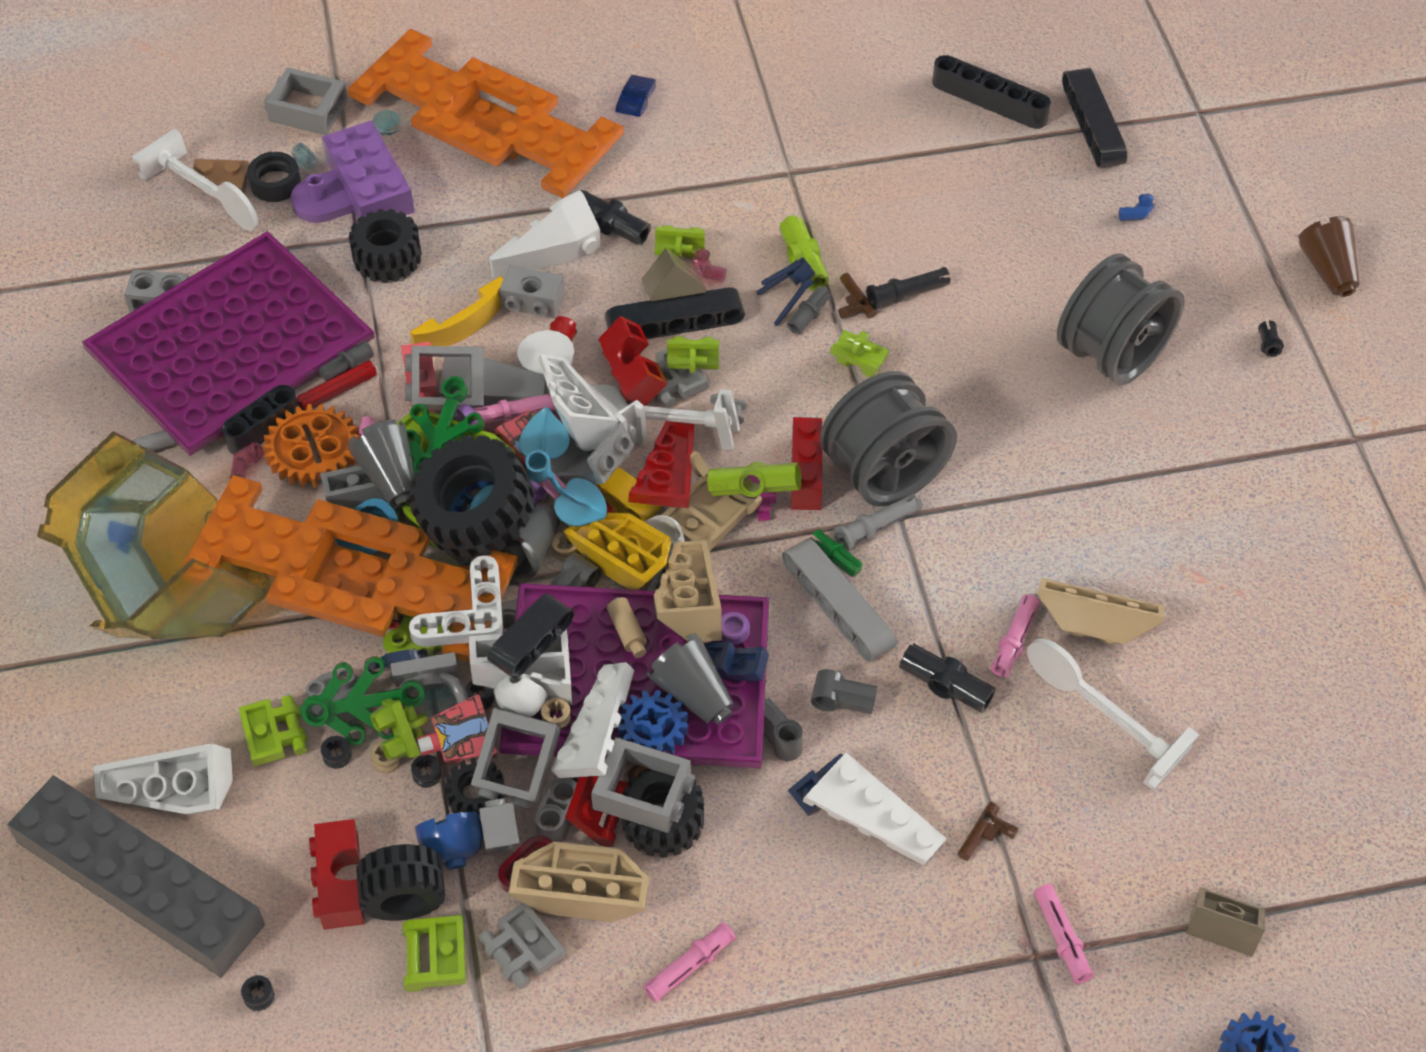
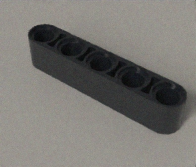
(991, 91)
(1094, 117)
(683, 313)

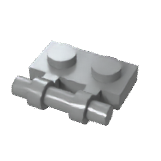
(679, 381)
(532, 940)

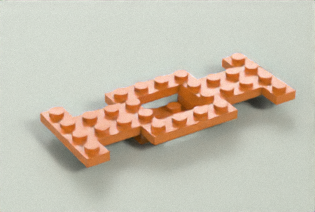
(463, 119)
(334, 580)

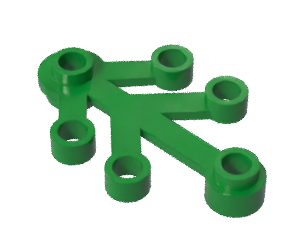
(442, 432)
(356, 702)

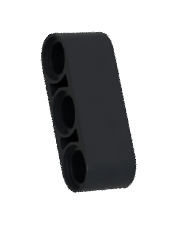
(253, 421)
(530, 635)

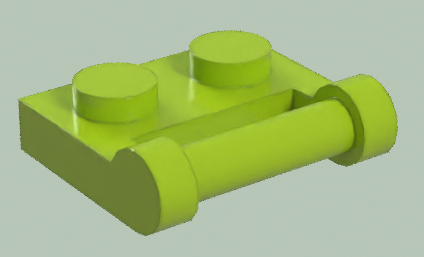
(445, 949)

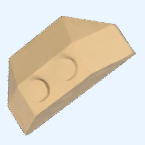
(1098, 613)
(580, 882)

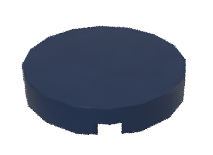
(398, 656)

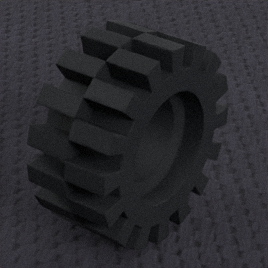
(460, 778)

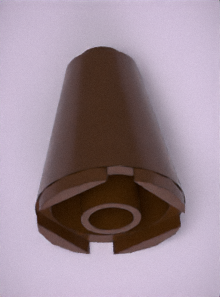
(1333, 253)

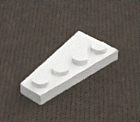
(591, 732)
(865, 802)

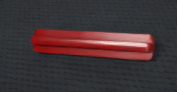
(337, 385)

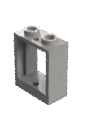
(301, 117)
(436, 403)
(526, 725)
(634, 810)

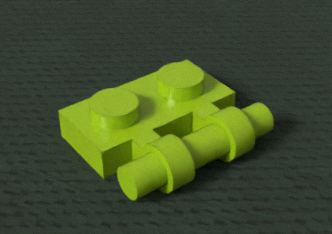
(262, 733)

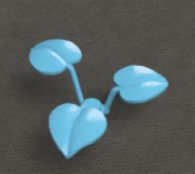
(545, 440)

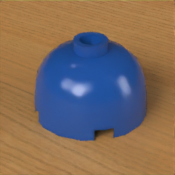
(453, 838)

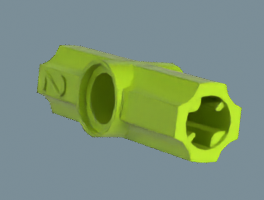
(800, 245)
(771, 476)

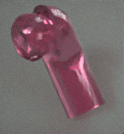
(705, 267)
(245, 458)

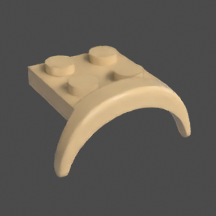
(709, 515)

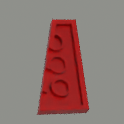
(667, 468)

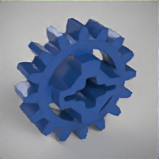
(656, 711)
(1270, 1036)

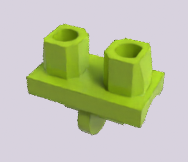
(679, 240)
(859, 351)
(692, 353)
(393, 716)

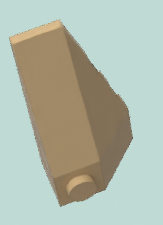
(689, 593)

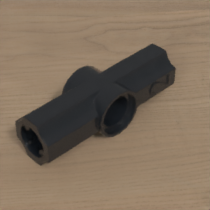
(614, 217)
(947, 677)

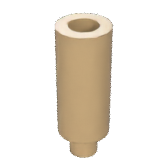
(627, 626)

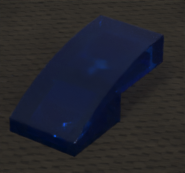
(635, 95)

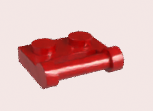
(586, 818)

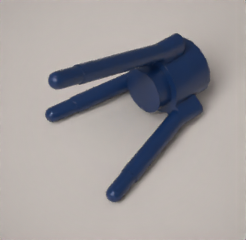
(798, 273)

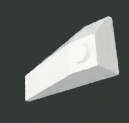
(557, 239)
(576, 403)
(172, 781)

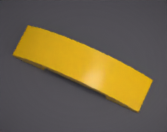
(464, 322)

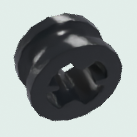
(486, 701)
(340, 760)
(428, 780)
(257, 982)

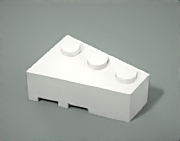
(548, 671)

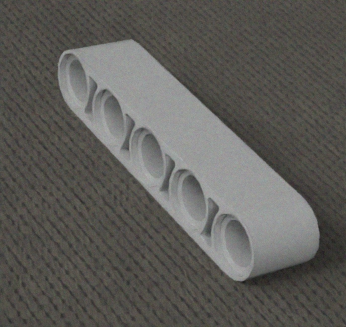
(839, 600)

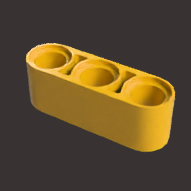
(617, 491)

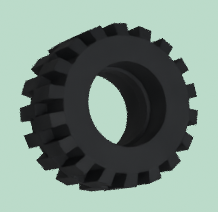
(385, 245)
(654, 788)
(400, 882)

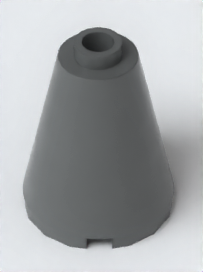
(386, 459)
(532, 542)
(693, 680)

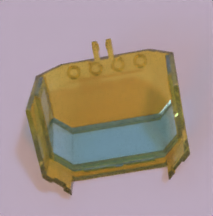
(127, 532)

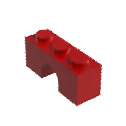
(636, 375)
(808, 454)
(334, 848)

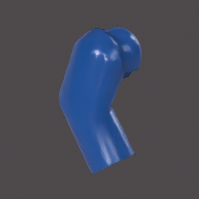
(1140, 210)

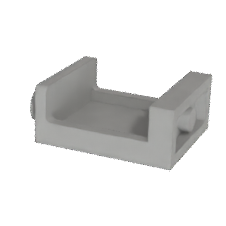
(594, 464)

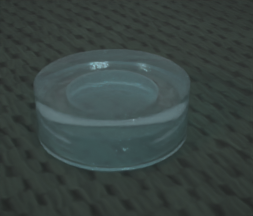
(387, 122)
(304, 156)

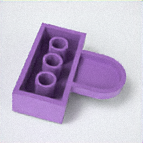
(359, 180)

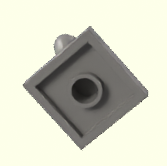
(432, 673)

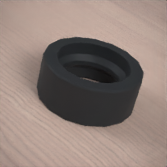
(268, 163)

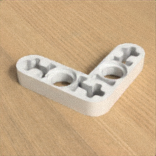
(479, 614)

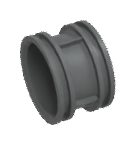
(1120, 318)
(887, 438)

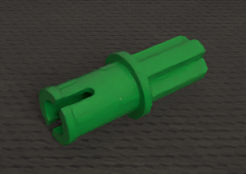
(838, 554)

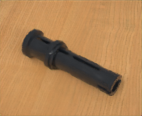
(896, 290)

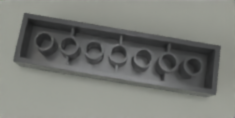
(137, 875)

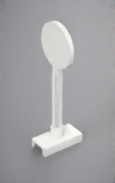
(165, 154)
(557, 344)
(722, 417)
(1062, 672)

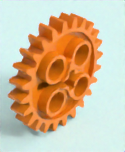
(290, 451)

